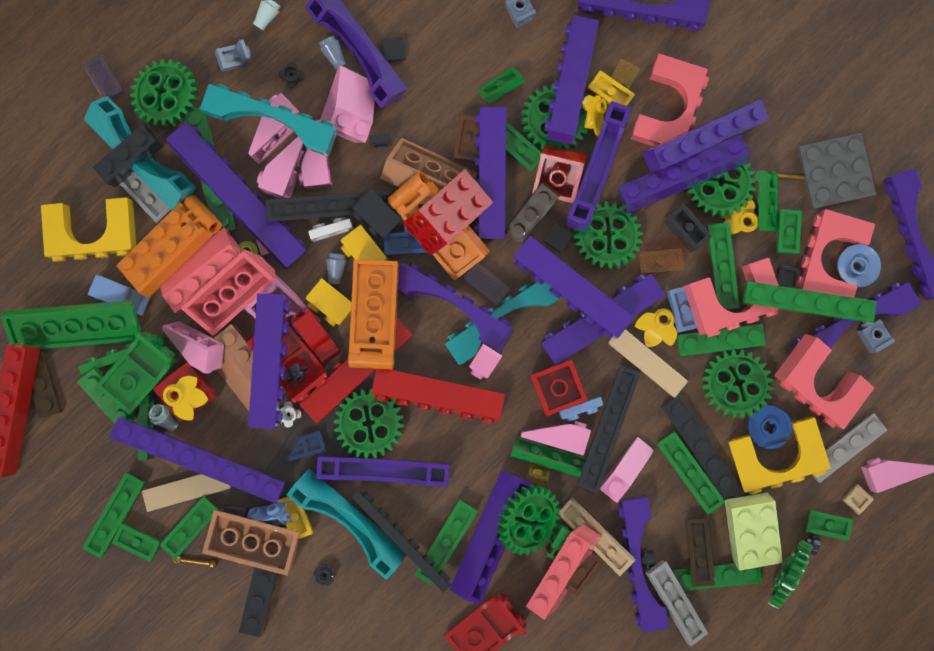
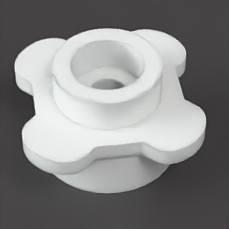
(294, 414)

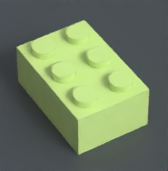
(753, 531)

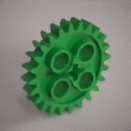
(164, 93)
(536, 119)
(717, 202)
(627, 236)
(756, 377)
(348, 427)
(531, 505)
(790, 574)

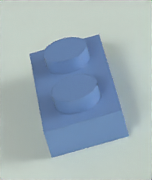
(681, 310)
(590, 406)

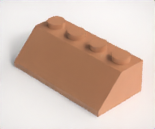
(411, 158)
(237, 363)
(251, 542)

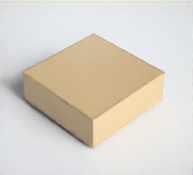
(857, 499)

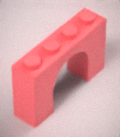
(688, 81)
(831, 227)
(712, 316)
(799, 373)
(553, 585)

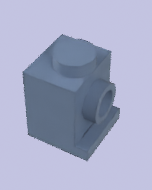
(520, 16)
(872, 343)

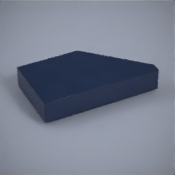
(308, 445)

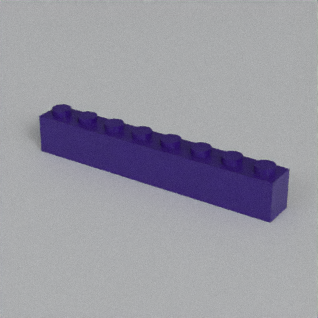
(235, 195)
(197, 459)

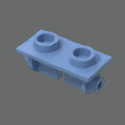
(273, 512)

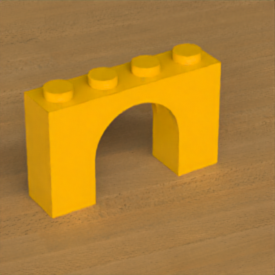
(61, 243)
(810, 459)

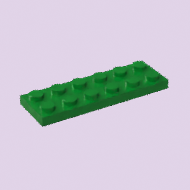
(72, 325)

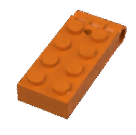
(169, 245)
(463, 250)
(373, 314)

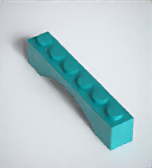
(227, 105)
(111, 126)
(466, 344)
(318, 496)

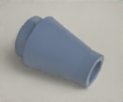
(332, 50)
(335, 267)

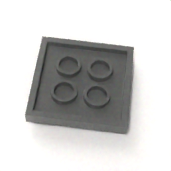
(836, 171)

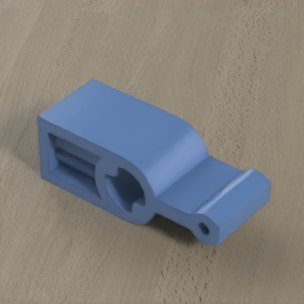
(112, 291)

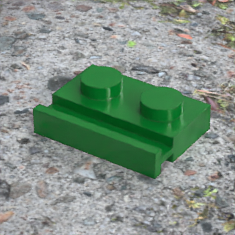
(557, 540)

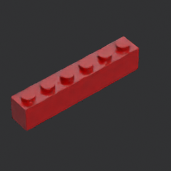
(344, 382)
(15, 394)
(438, 395)

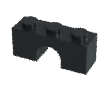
(137, 146)
(257, 602)

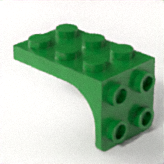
(137, 372)

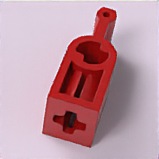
(315, 335)

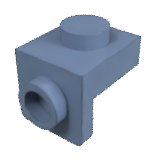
(233, 56)

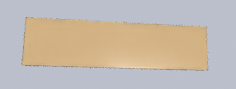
(648, 363)
(181, 491)
(607, 548)

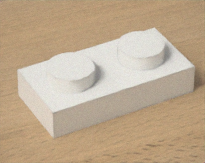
(339, 226)

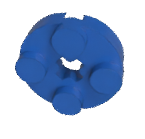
(779, 434)

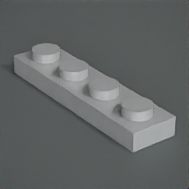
(852, 443)
(676, 603)

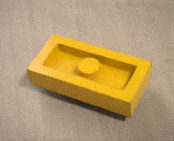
(610, 89)
(298, 518)

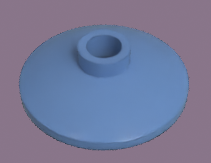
(868, 263)

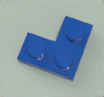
(401, 244)

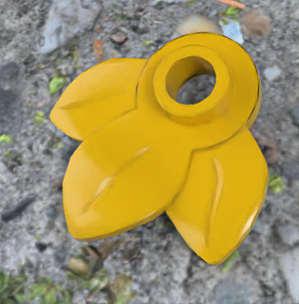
(595, 110)
(737, 219)
(655, 330)
(188, 397)

